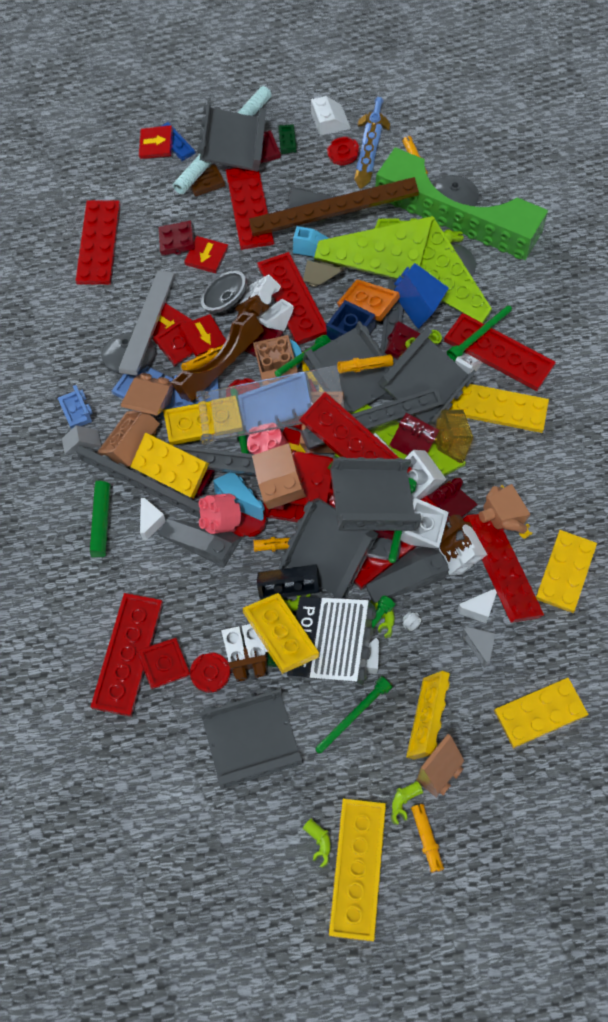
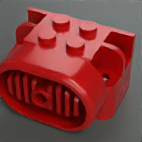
(315, 482)

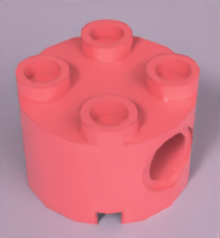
(265, 441)
(219, 513)

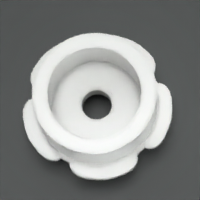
(411, 621)

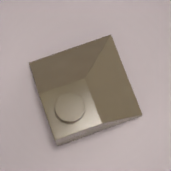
(320, 271)

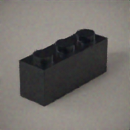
(288, 582)

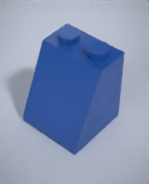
(419, 293)

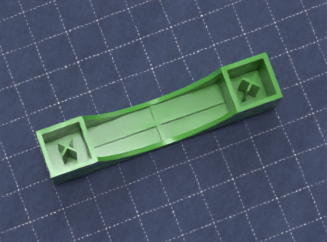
(508, 226)

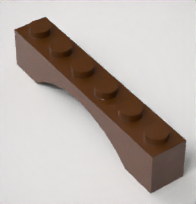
(242, 333)

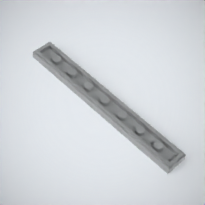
(146, 323)

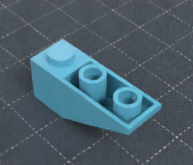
(306, 241)
(244, 496)

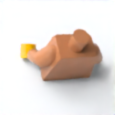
(506, 510)

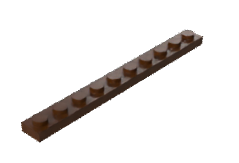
(334, 206)

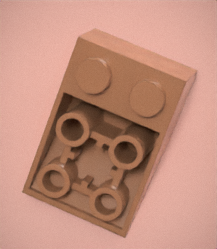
(272, 355)

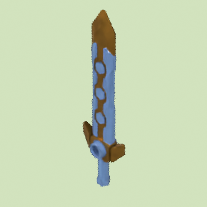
(374, 123)

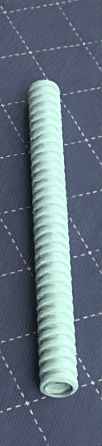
(197, 167)

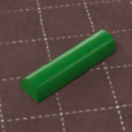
(100, 519)

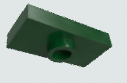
(287, 139)

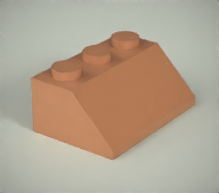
(127, 436)

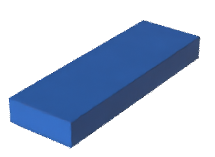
(180, 146)

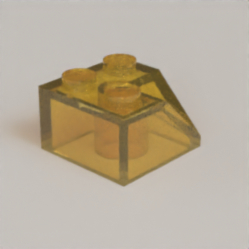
(454, 434)

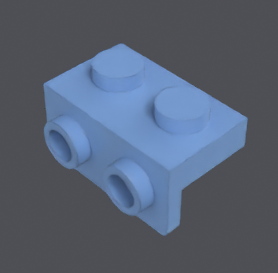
(75, 409)

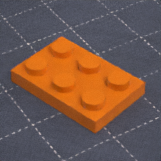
(371, 298)

